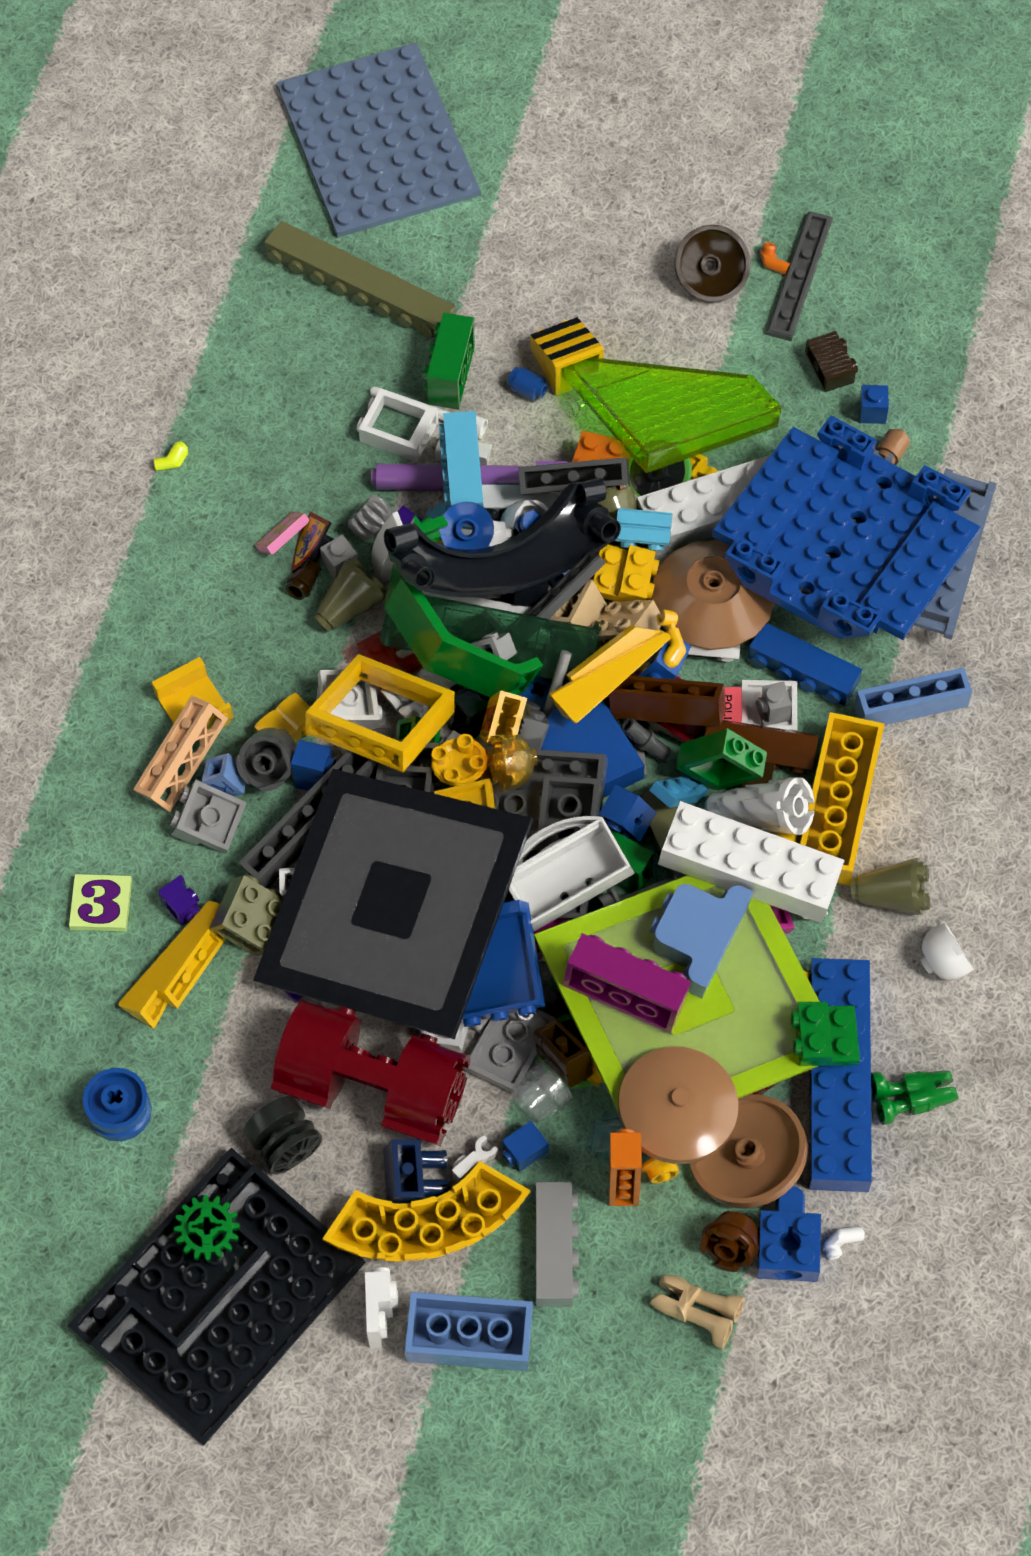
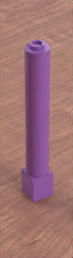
(429, 476)

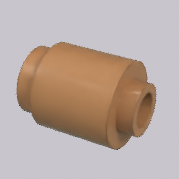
(894, 442)

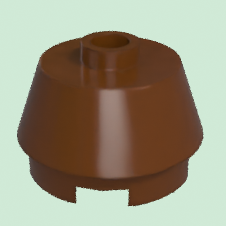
(731, 1240)

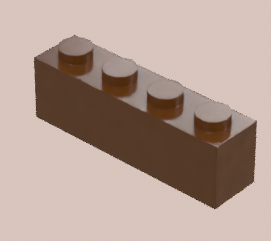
(669, 701)
(782, 745)

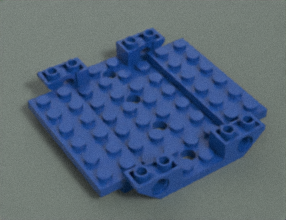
(804, 508)

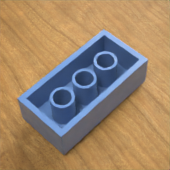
(469, 1331)

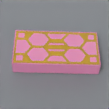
(282, 532)

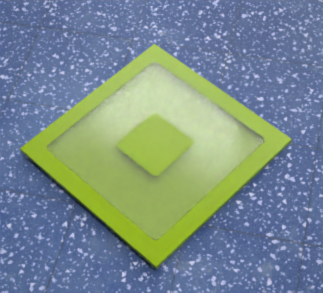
(738, 1020)

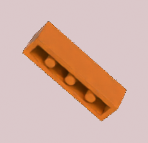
(625, 1168)

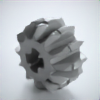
(369, 517)

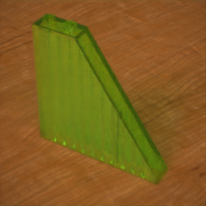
(671, 410)

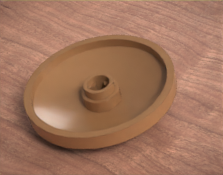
(678, 1104)
(759, 1157)

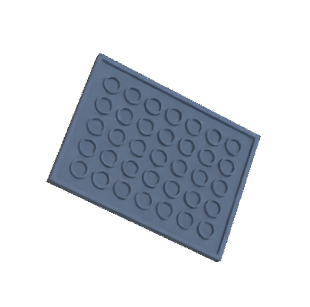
(378, 139)

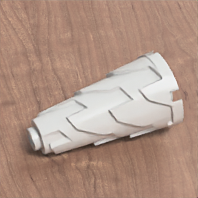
(771, 806)

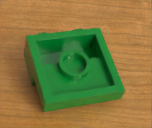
(825, 1034)

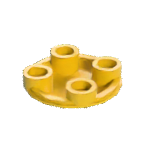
(459, 760)

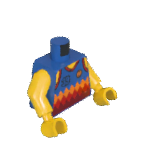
(671, 656)

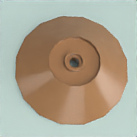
(707, 614)

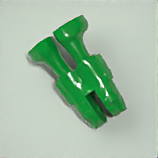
(917, 1087)

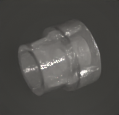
(541, 1092)

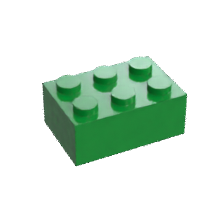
(449, 360)

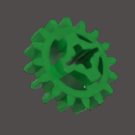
(221, 1228)

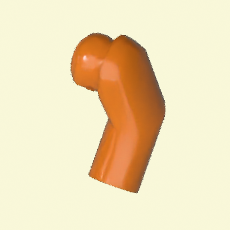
(770, 259)

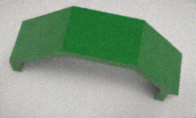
(441, 651)

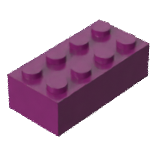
(626, 982)

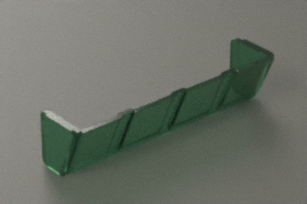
(530, 634)

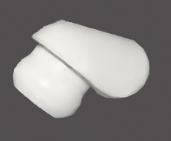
(839, 1238)

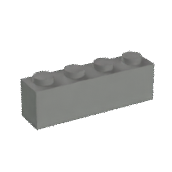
(554, 1244)

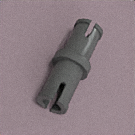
(645, 739)

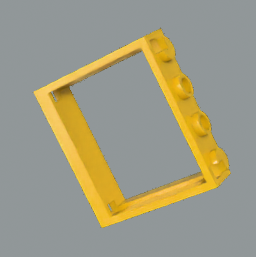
(366, 741)

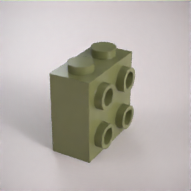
(247, 914)

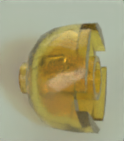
(511, 761)

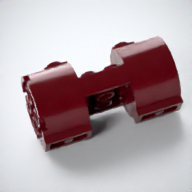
(322, 1052)

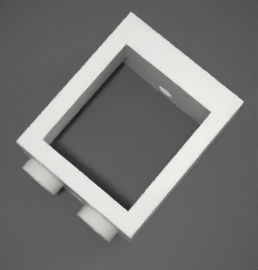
(407, 449)

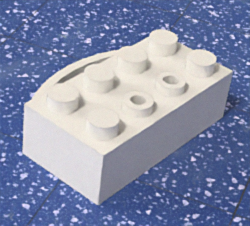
(567, 868)

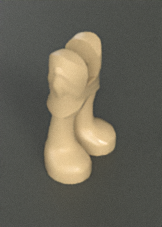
(682, 1308)

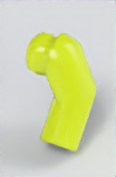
(173, 459)

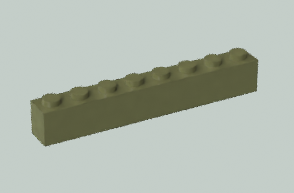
(356, 279)

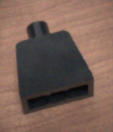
(468, 713)

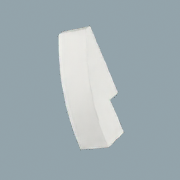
(379, 555)

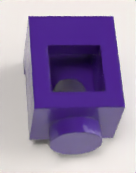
(179, 900)

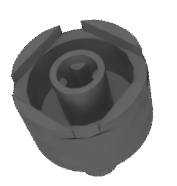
(263, 772)

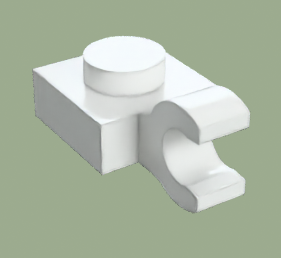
(465, 1164)

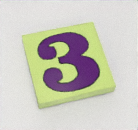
(100, 902)

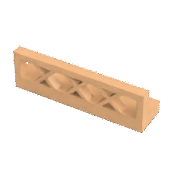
(177, 749)

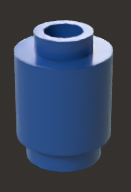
(527, 383)

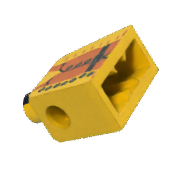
(503, 716)

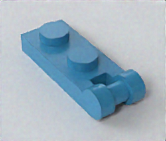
(678, 789)

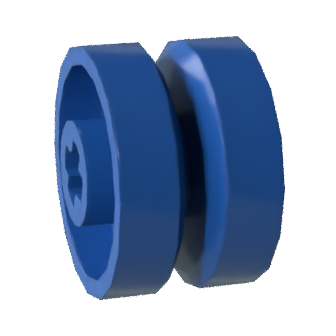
(117, 1104)

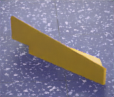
(606, 670)
(175, 969)

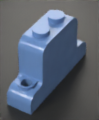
(699, 930)

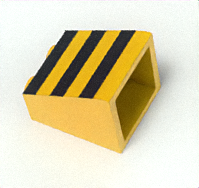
(561, 347)

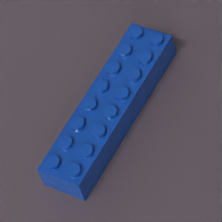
(842, 1094)

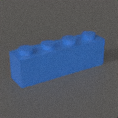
(804, 663)

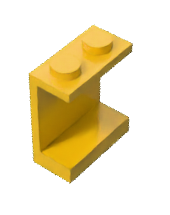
(190, 679)

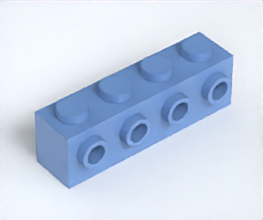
(914, 697)

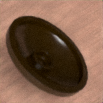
(726, 254)

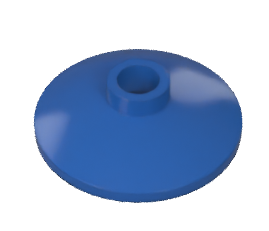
(470, 515)

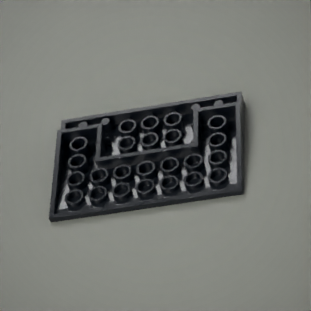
(203, 1328)

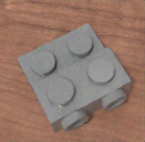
(207, 816)

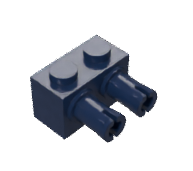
(404, 1171)

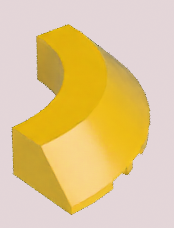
(429, 1225)

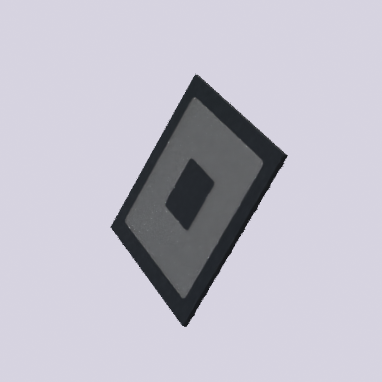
(394, 902)

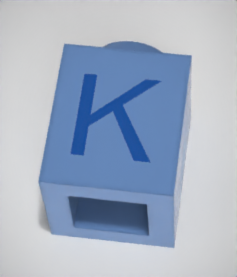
(223, 775)

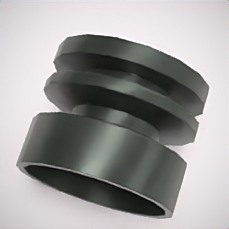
(282, 1134)

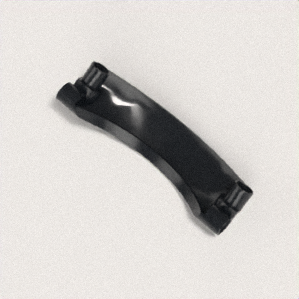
(538, 554)

